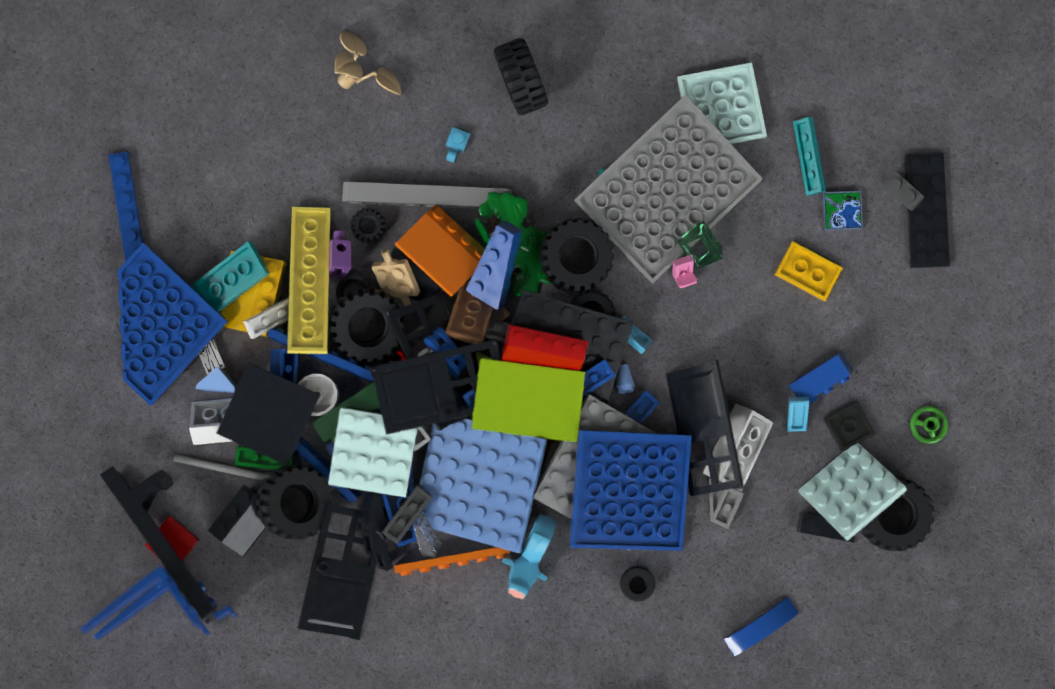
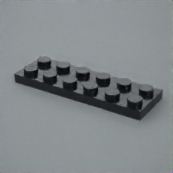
(929, 219)

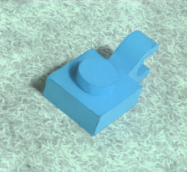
(457, 142)

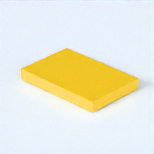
(808, 271)

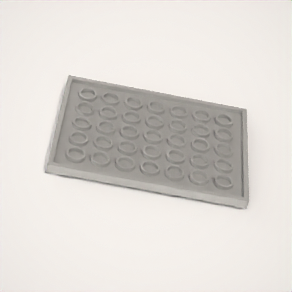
(665, 186)

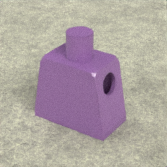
(339, 255)

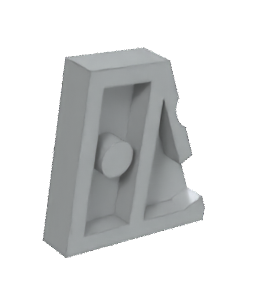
(724, 506)

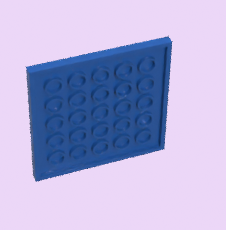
(630, 490)

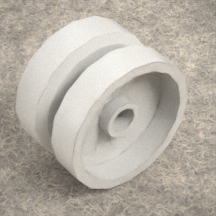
(328, 389)

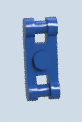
(448, 344)

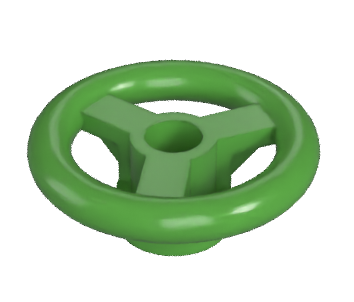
(938, 414)

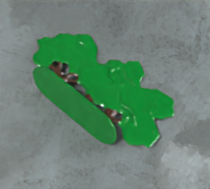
(514, 210)

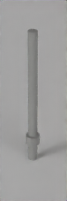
(220, 467)

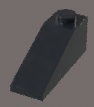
(819, 526)

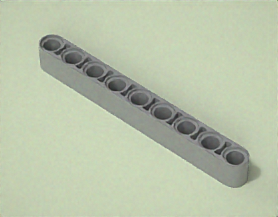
(416, 195)

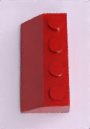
(543, 348)

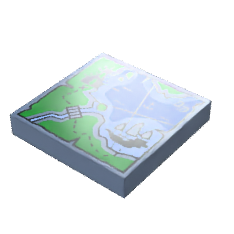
(842, 210)

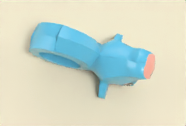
(525, 569)

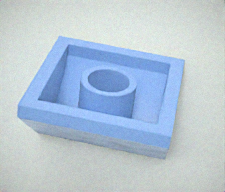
(217, 381)

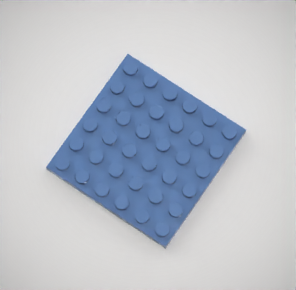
(481, 483)

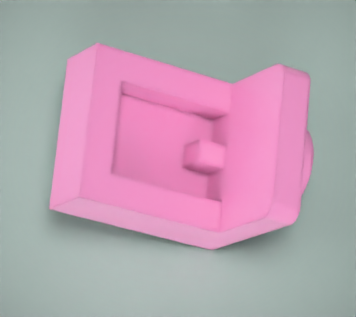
(683, 271)

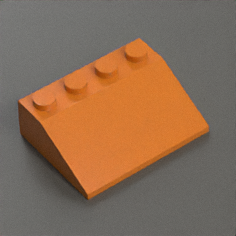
(442, 250)

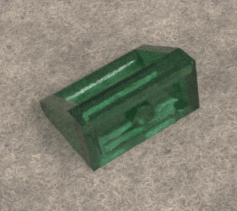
(703, 232)

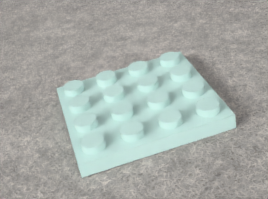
(727, 100)
(368, 457)
(852, 490)

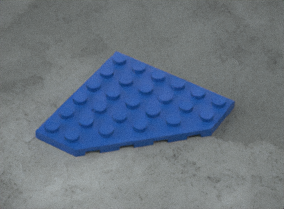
(160, 323)

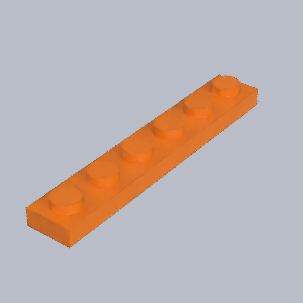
(445, 561)

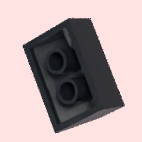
(426, 285)
(239, 522)

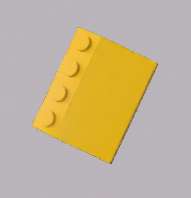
(257, 298)

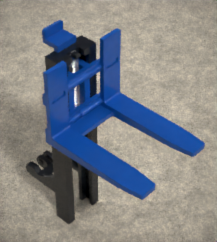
(175, 574)

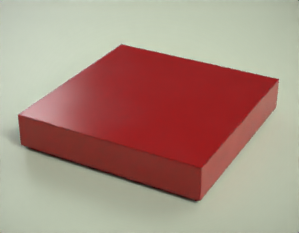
(178, 536)

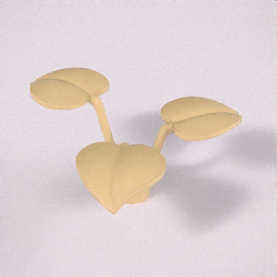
(351, 71)

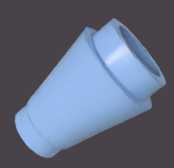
(624, 380)

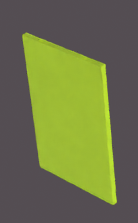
(528, 400)

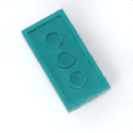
(232, 277)

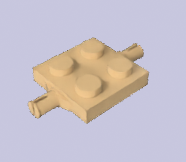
(396, 277)

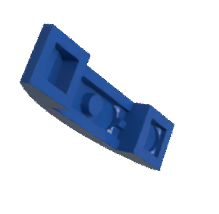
(761, 627)

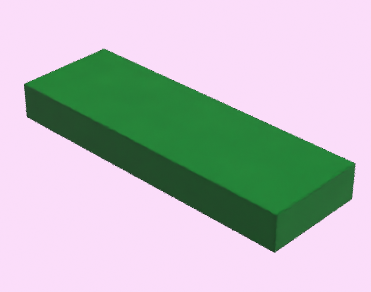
(251, 458)

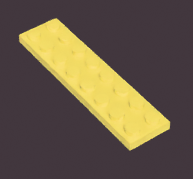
(309, 280)

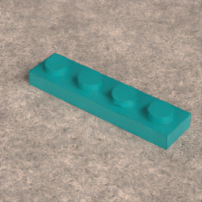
(809, 156)

